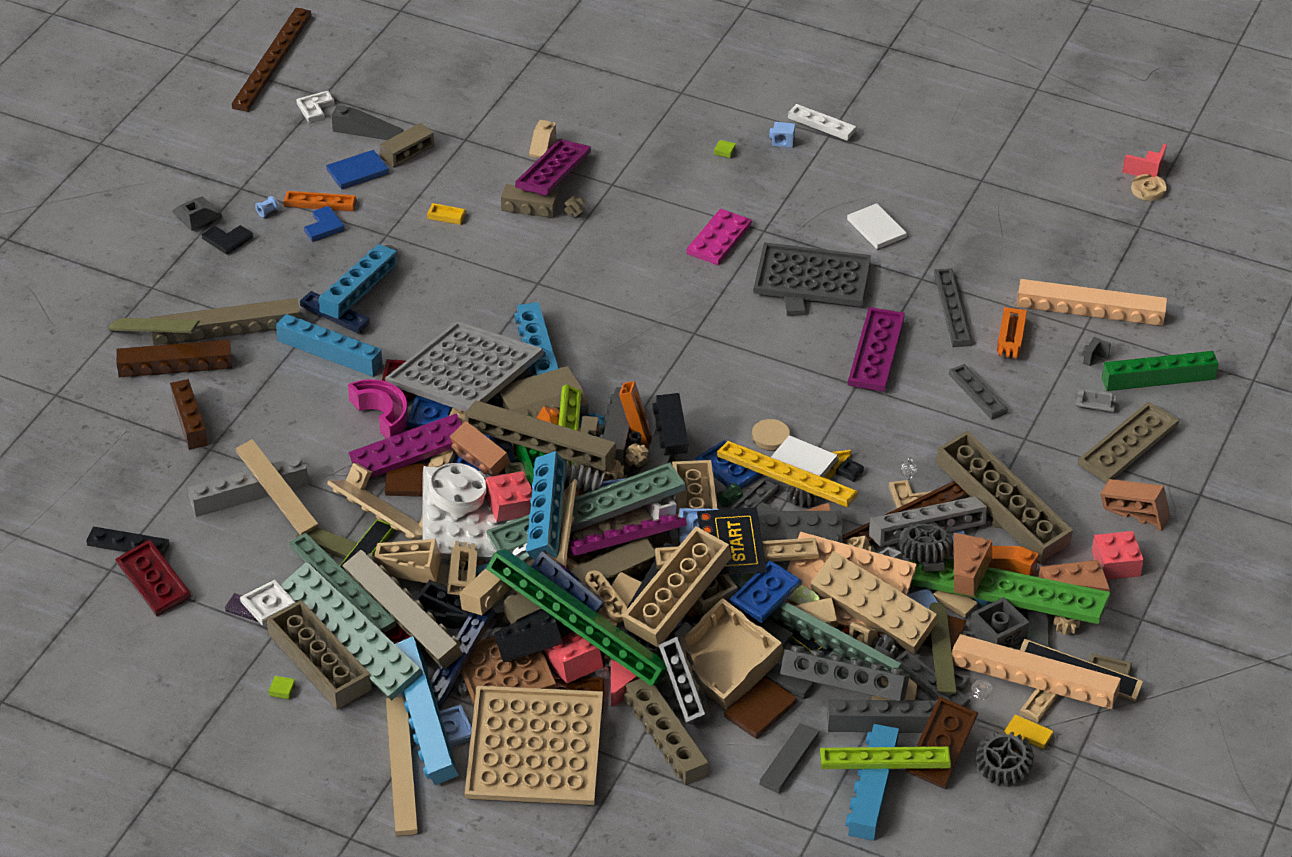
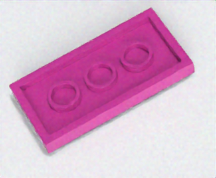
(719, 236)

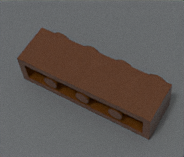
(188, 414)

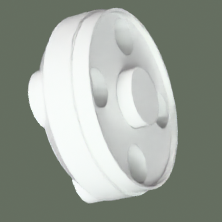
(457, 488)

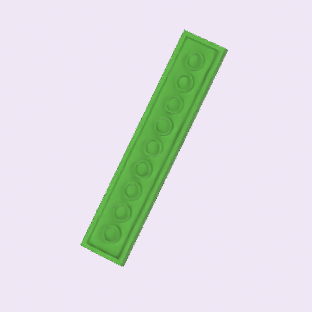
(1023, 592)

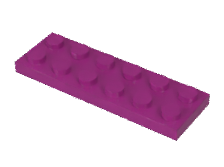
(553, 167)
(876, 349)
(407, 446)
(628, 533)

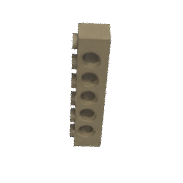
(666, 731)

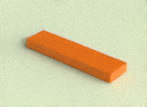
(320, 200)

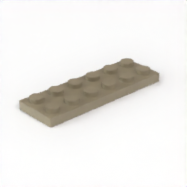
(1128, 442)

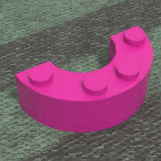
(382, 397)

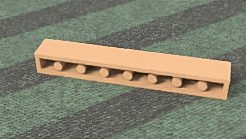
(1091, 302)
(1036, 671)

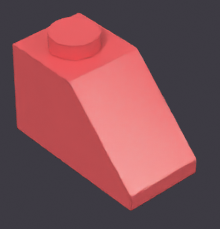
(619, 678)

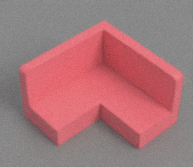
(1149, 165)

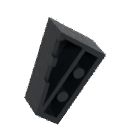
(442, 606)

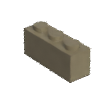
(407, 145)
(529, 202)

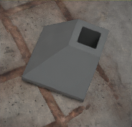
(197, 213)

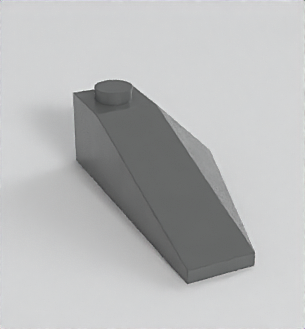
(355, 122)

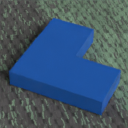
(326, 224)

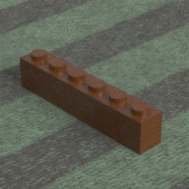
(174, 358)

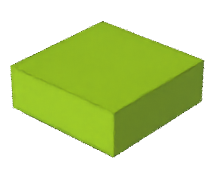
(724, 148)
(281, 687)

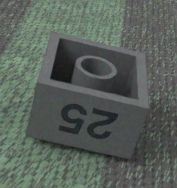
(999, 624)

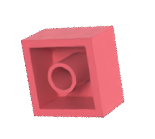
(508, 496)
(1118, 554)
(573, 658)

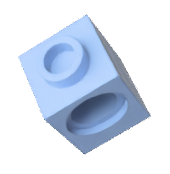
(782, 134)

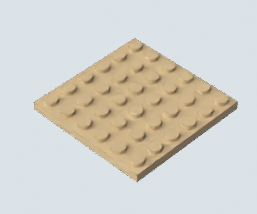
(534, 745)

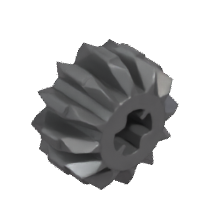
(800, 496)

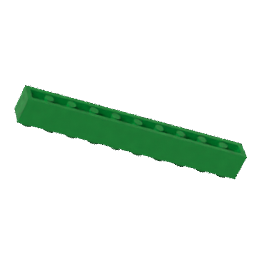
(578, 617)

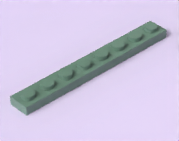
(312, 553)

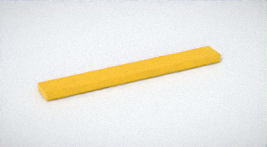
(787, 474)

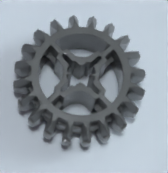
(926, 542)
(1013, 765)

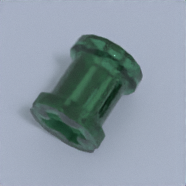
(729, 495)

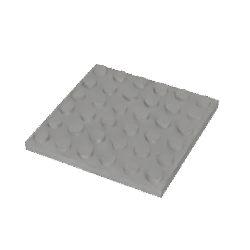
(464, 366)

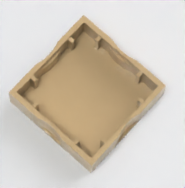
(730, 653)

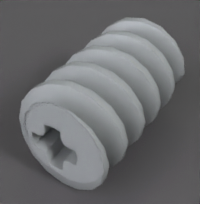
(583, 478)

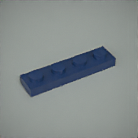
(350, 319)
(561, 576)

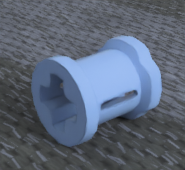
(271, 202)

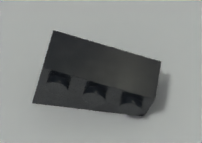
(670, 424)
(528, 636)

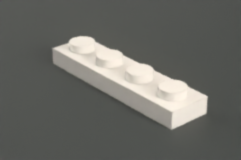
(821, 122)

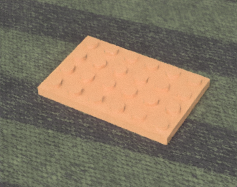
(886, 568)

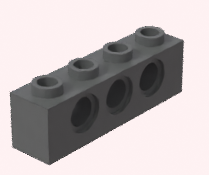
(685, 681)

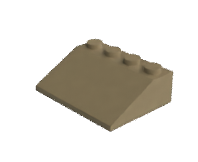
(545, 389)

